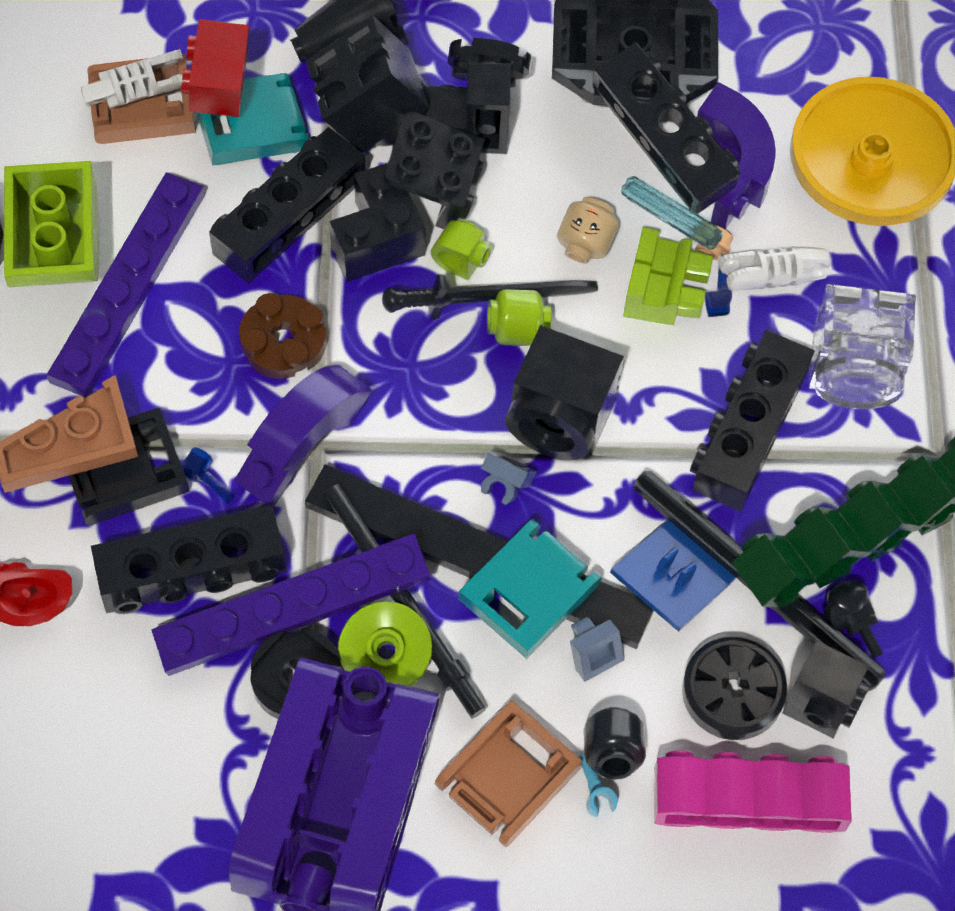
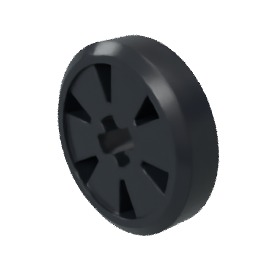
(715, 707)

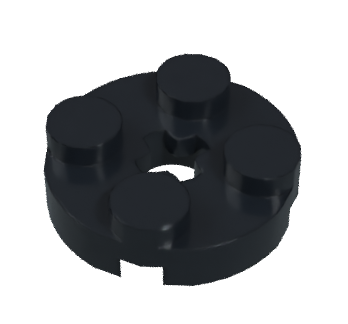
(487, 50)
(278, 654)

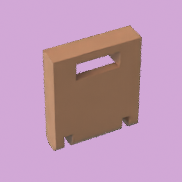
(142, 118)
(501, 781)

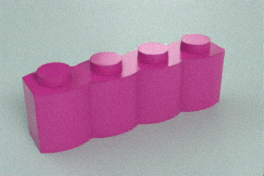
(752, 794)

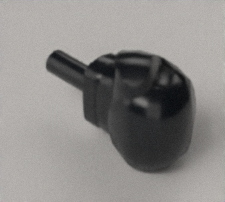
(851, 610)

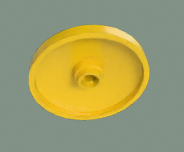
(874, 151)

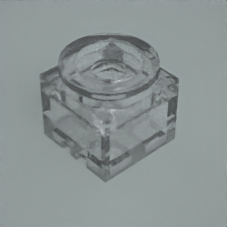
(862, 346)

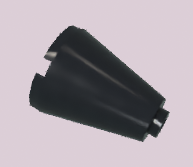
(337, 19)

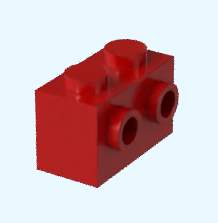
(217, 68)

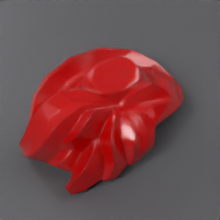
(32, 594)

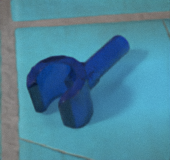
(719, 301)
(197, 468)

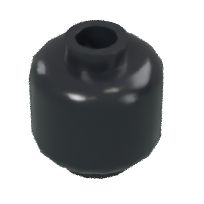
(614, 742)

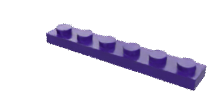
(126, 285)
(290, 604)

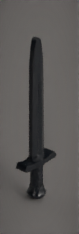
(442, 296)

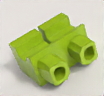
(658, 278)

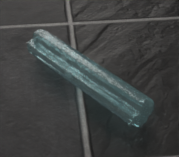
(672, 212)

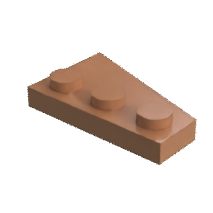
(76, 440)

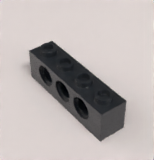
(641, 70)
(252, 251)
(730, 478)
(167, 548)

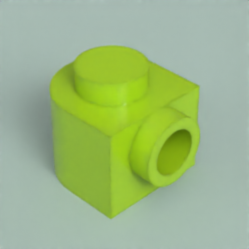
(461, 249)

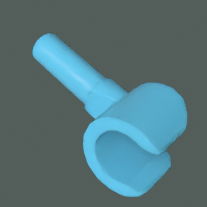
(596, 789)

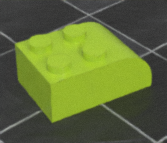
(50, 224)

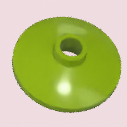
(383, 625)

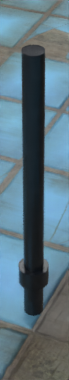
(451, 671)

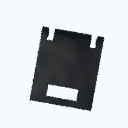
(131, 483)

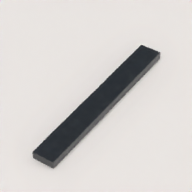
(463, 546)

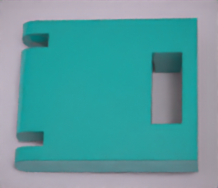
(266, 123)
(537, 580)

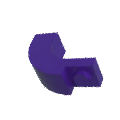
(747, 135)
(293, 427)

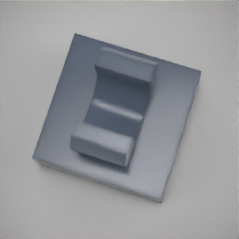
(509, 472)
(595, 647)

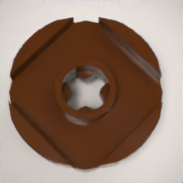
(282, 313)

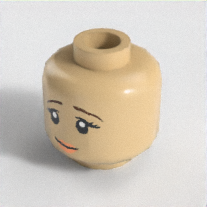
(588, 230)

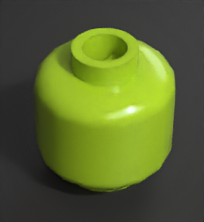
(517, 316)

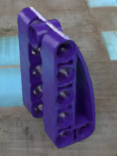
(333, 791)

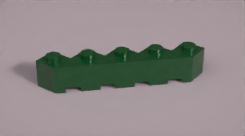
(866, 525)

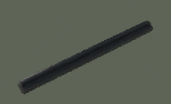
(725, 550)

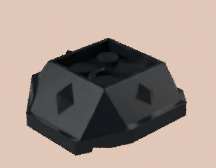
(674, 31)

